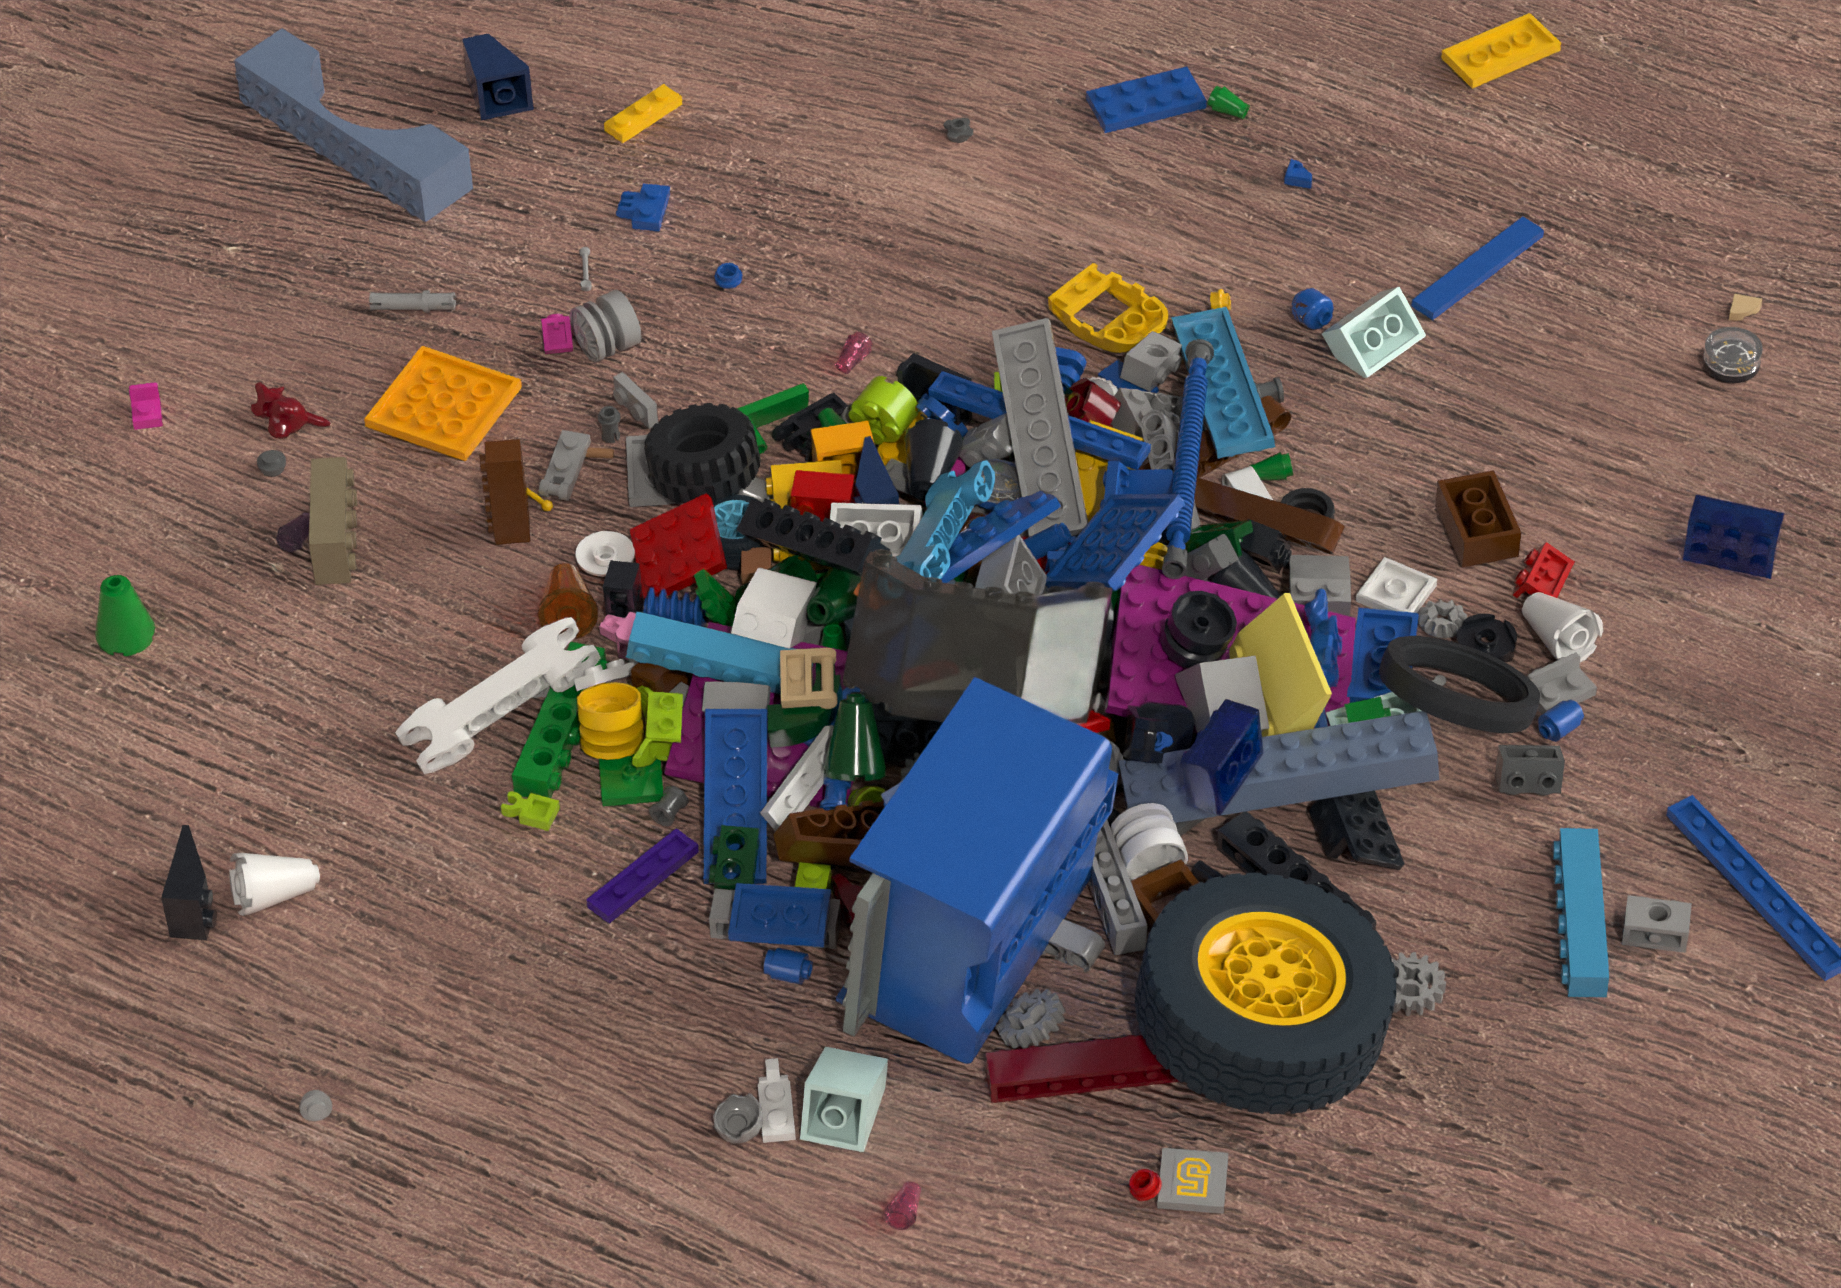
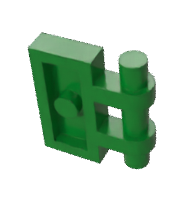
(716, 600)

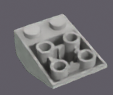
(1138, 403)

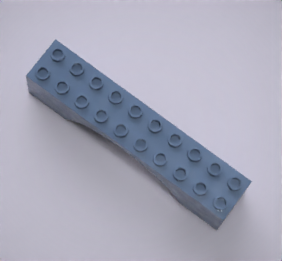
(409, 166)

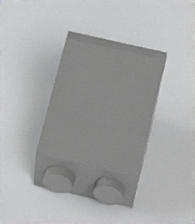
(1212, 682)

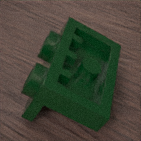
(1233, 530)

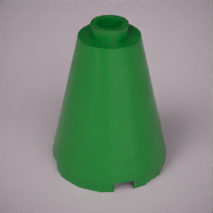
(122, 618)

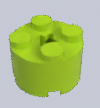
(886, 407)

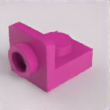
(557, 334)
(145, 406)

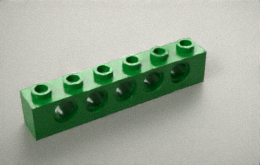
(551, 740)

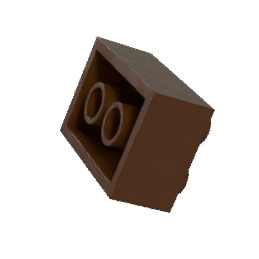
(1478, 518)

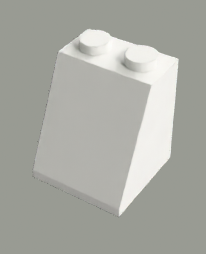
(774, 608)

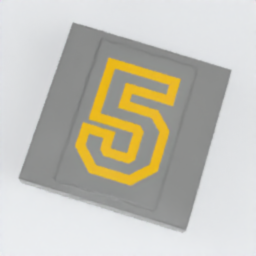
(1193, 1180)

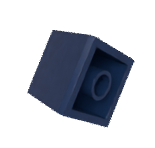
(496, 78)

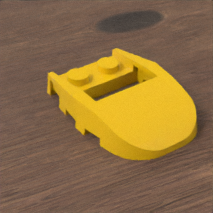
(1125, 331)

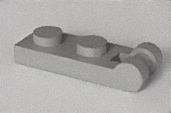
(565, 465)

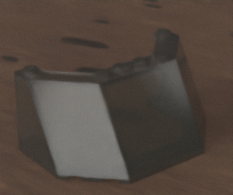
(927, 640)

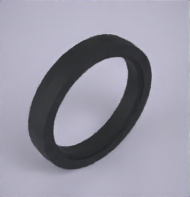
(1451, 705)

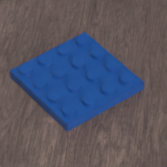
(1115, 540)

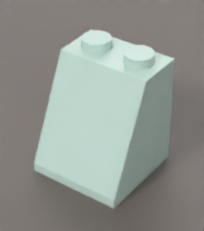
(842, 1098)

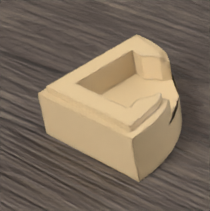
(1744, 306)

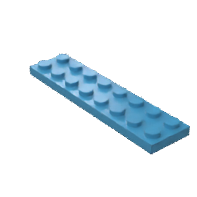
(1232, 401)

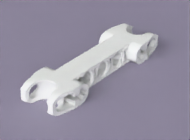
(455, 723)

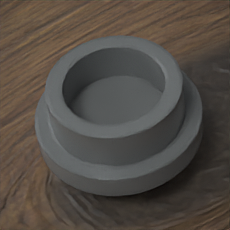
(271, 463)

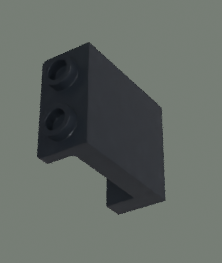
(919, 374)

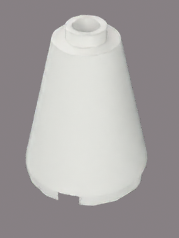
(1563, 625)
(269, 880)

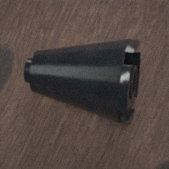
(930, 452)
(1247, 576)

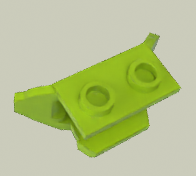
(663, 725)

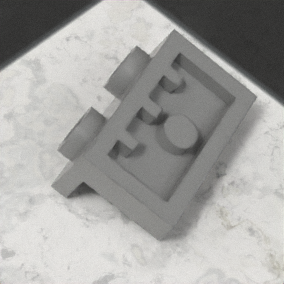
(1562, 682)

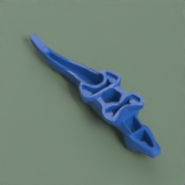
(1325, 641)

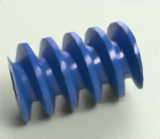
(675, 609)

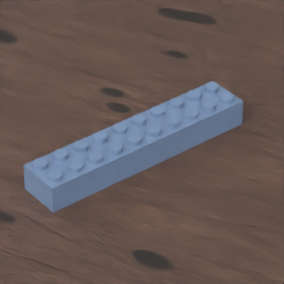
(1303, 767)

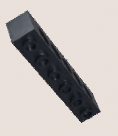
(808, 536)
(1258, 850)

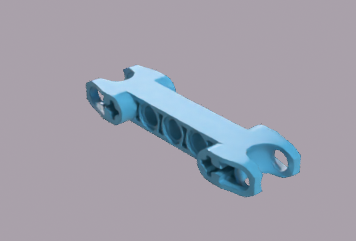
(948, 508)

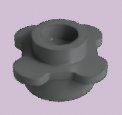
(958, 129)

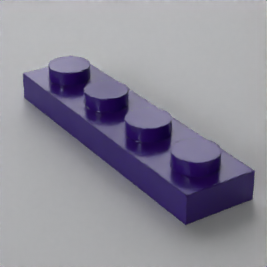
(642, 876)

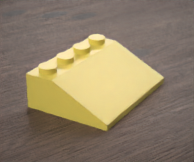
(1287, 667)

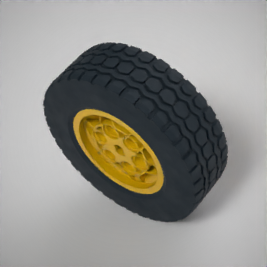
(1265, 993)

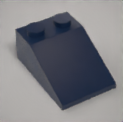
(873, 480)

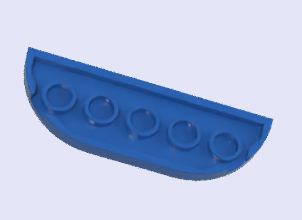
(997, 529)

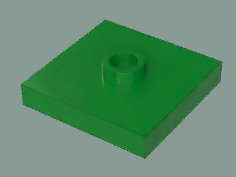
(627, 784)

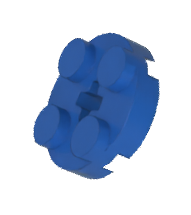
(934, 409)

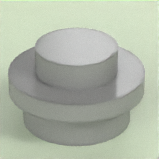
(315, 1105)

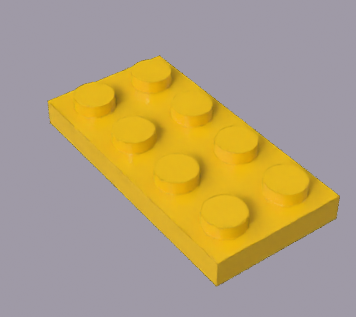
(1501, 50)

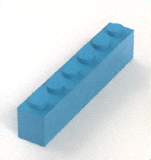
(704, 651)
(1582, 913)

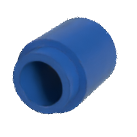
(1560, 720)
(788, 965)

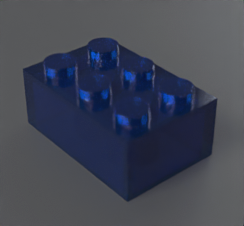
(1733, 536)
(1222, 757)

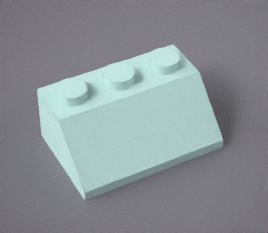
(1374, 332)

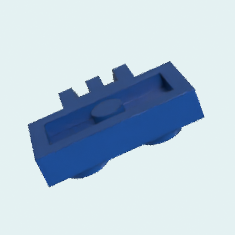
(646, 207)

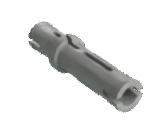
(413, 301)

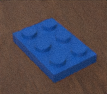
(779, 915)

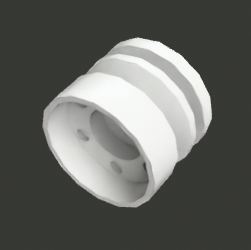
(1147, 839)

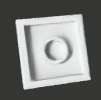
(1396, 588)

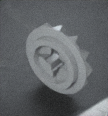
(1441, 627)

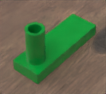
(775, 408)

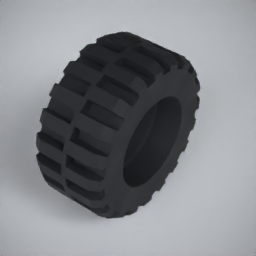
(702, 453)

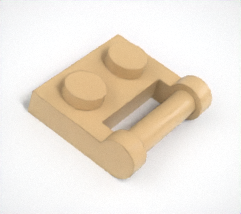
(797, 678)

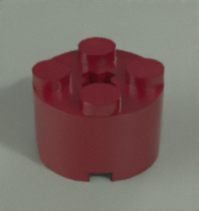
(1091, 403)

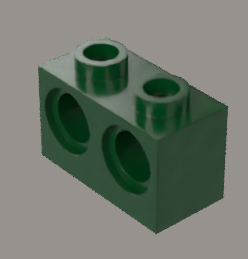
(740, 861)

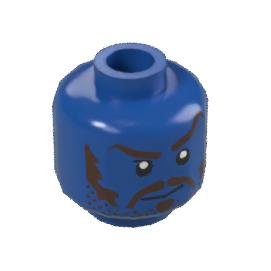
(1312, 308)

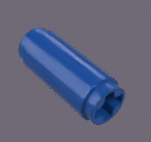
(1048, 540)

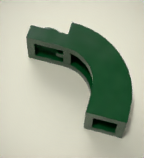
(801, 724)

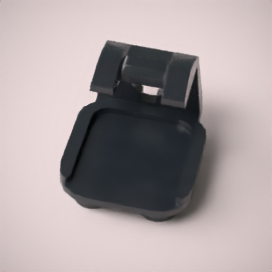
(1155, 717)

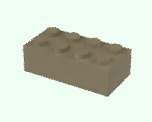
(332, 520)

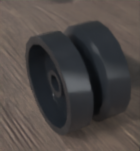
(1198, 629)

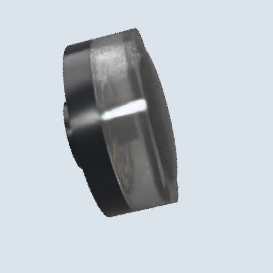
(1732, 354)

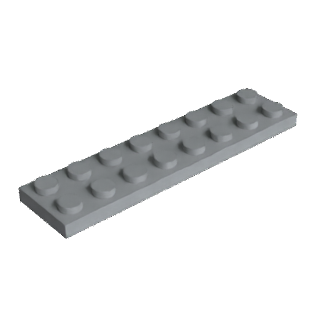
(1040, 421)

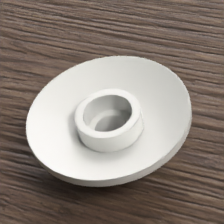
(597, 550)

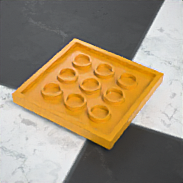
(443, 403)

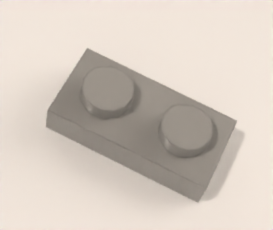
(635, 400)

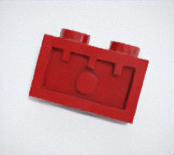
(1544, 572)

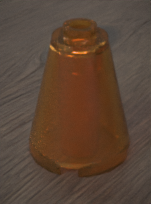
(568, 597)

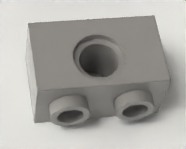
(1151, 361)
(1656, 924)

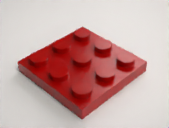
(678, 546)

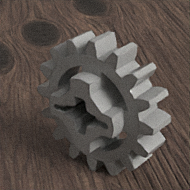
(1412, 984)
(1031, 1019)

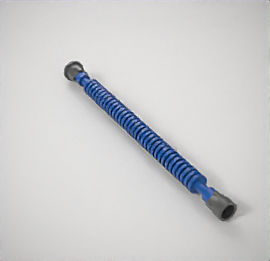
(1199, 354)

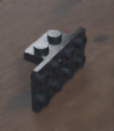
(1359, 824)

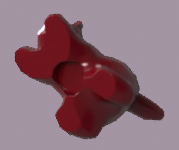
(284, 413)

